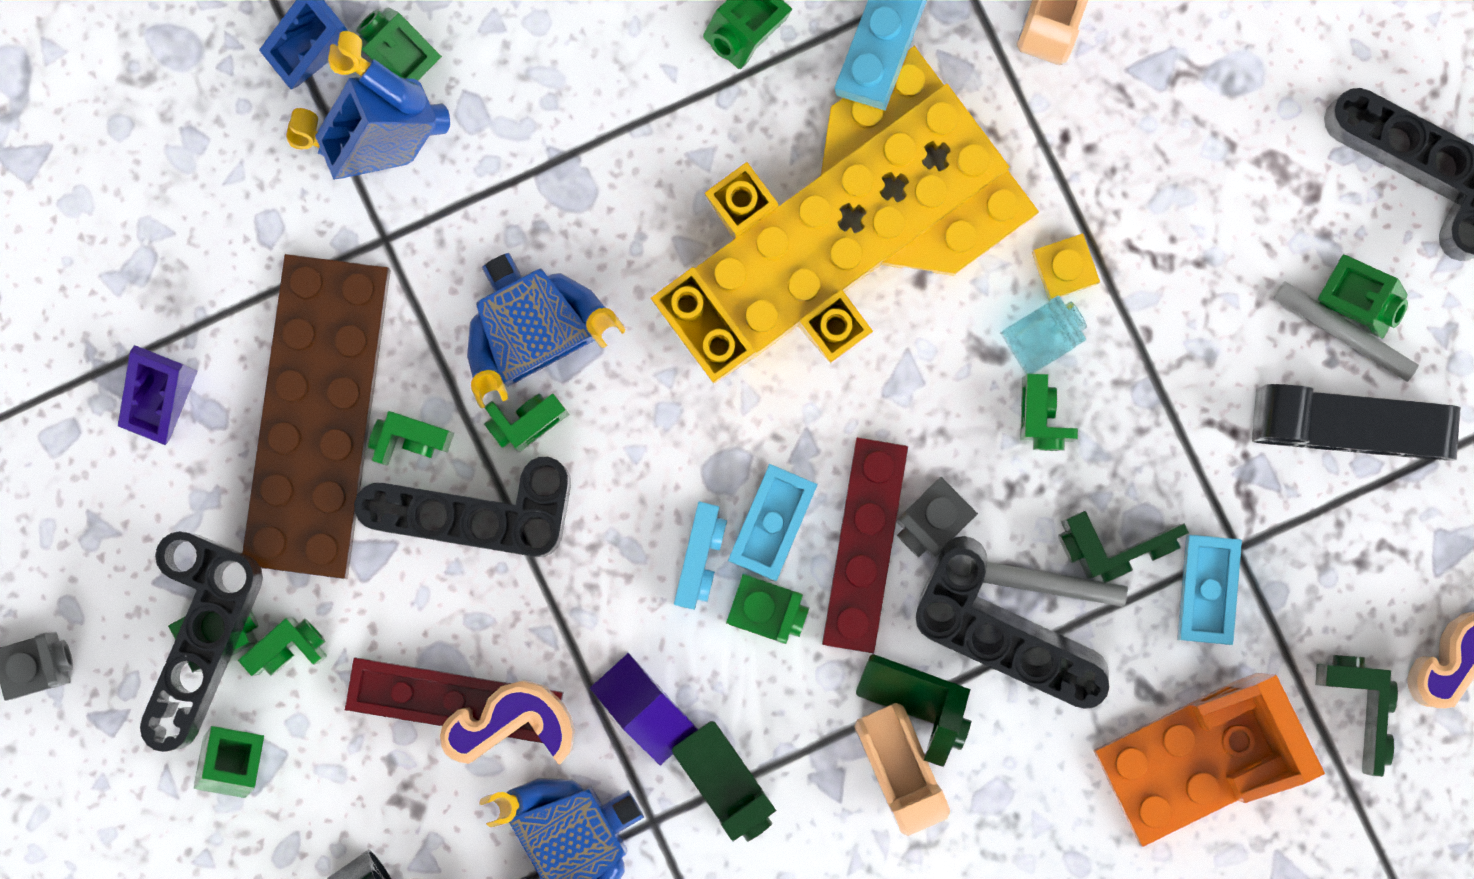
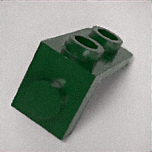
(1083, 544)
(923, 698)
(1381, 699)
(725, 782)

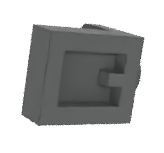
(934, 519)
(34, 665)

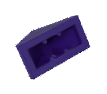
(154, 394)
(642, 708)

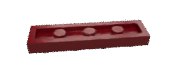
(865, 545)
(421, 694)

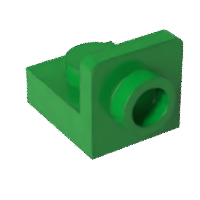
(743, 26)
(396, 44)
(1365, 295)
(1037, 405)
(534, 420)
(418, 436)
(767, 610)
(274, 652)

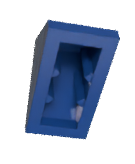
(302, 41)

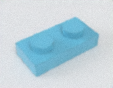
(772, 522)
(705, 535)
(1209, 589)

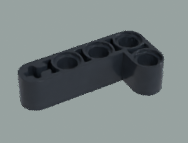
(1416, 164)
(1354, 423)
(462, 510)
(1018, 633)
(190, 642)

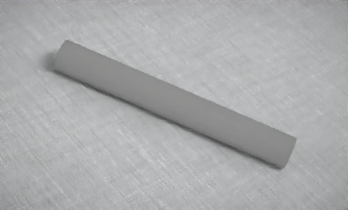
(1346, 331)
(1053, 584)

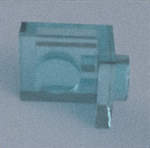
(1045, 334)

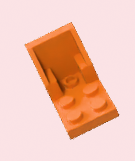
(1209, 755)

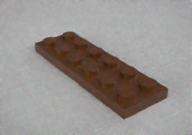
(316, 415)

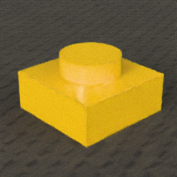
(1066, 267)

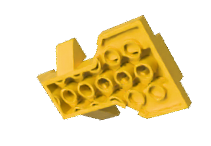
(796, 261)

